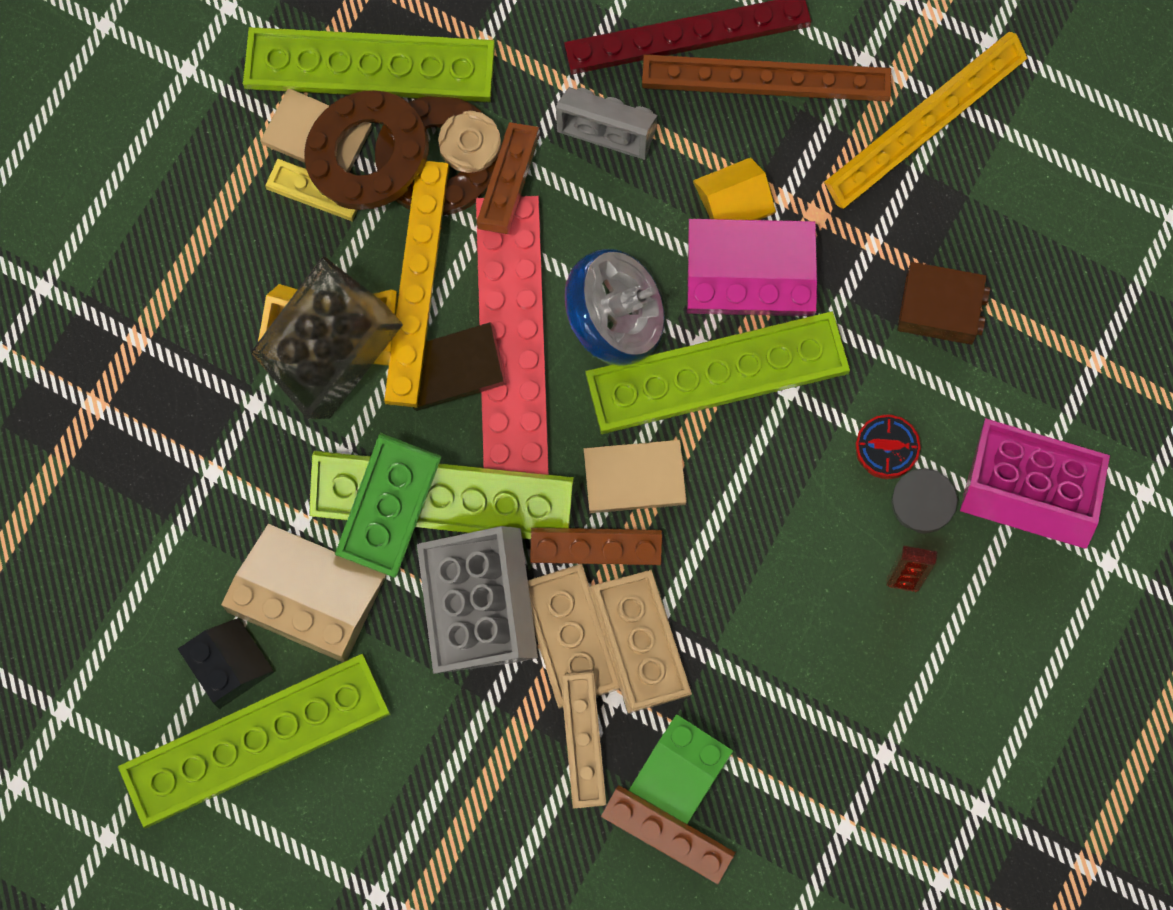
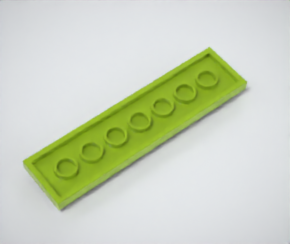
(368, 62)
(717, 372)
(458, 497)
(253, 741)

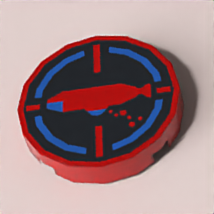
(887, 446)

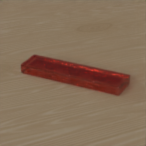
(911, 568)

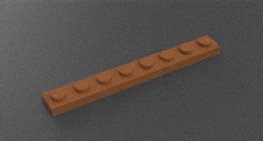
(766, 78)

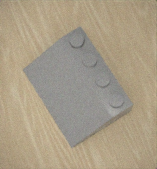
(477, 600)

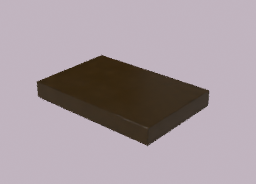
(460, 366)

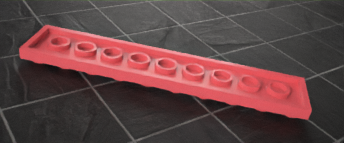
(512, 301)

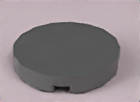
(924, 500)

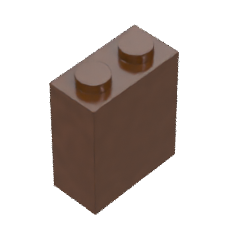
(943, 303)

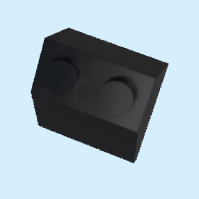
(226, 661)

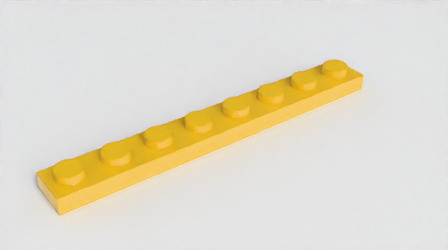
(926, 120)
(417, 285)

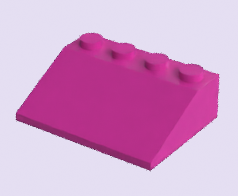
(752, 267)
(1036, 484)

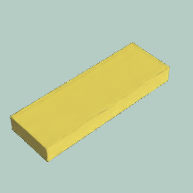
(296, 184)

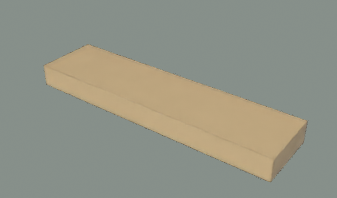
(583, 739)

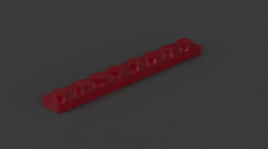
(686, 34)

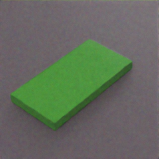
(388, 505)

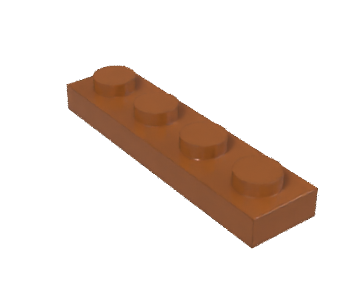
(508, 178)
(596, 546)
(668, 834)

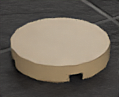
(469, 141)

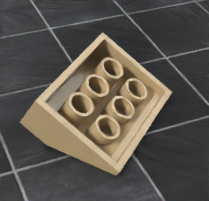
(303, 592)

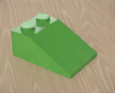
(681, 769)

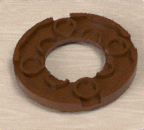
(379, 187)
(460, 189)

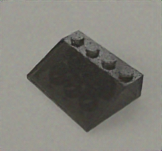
(325, 340)

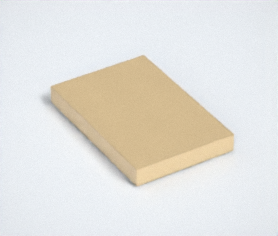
(293, 122)
(634, 476)

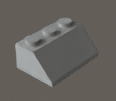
(606, 122)

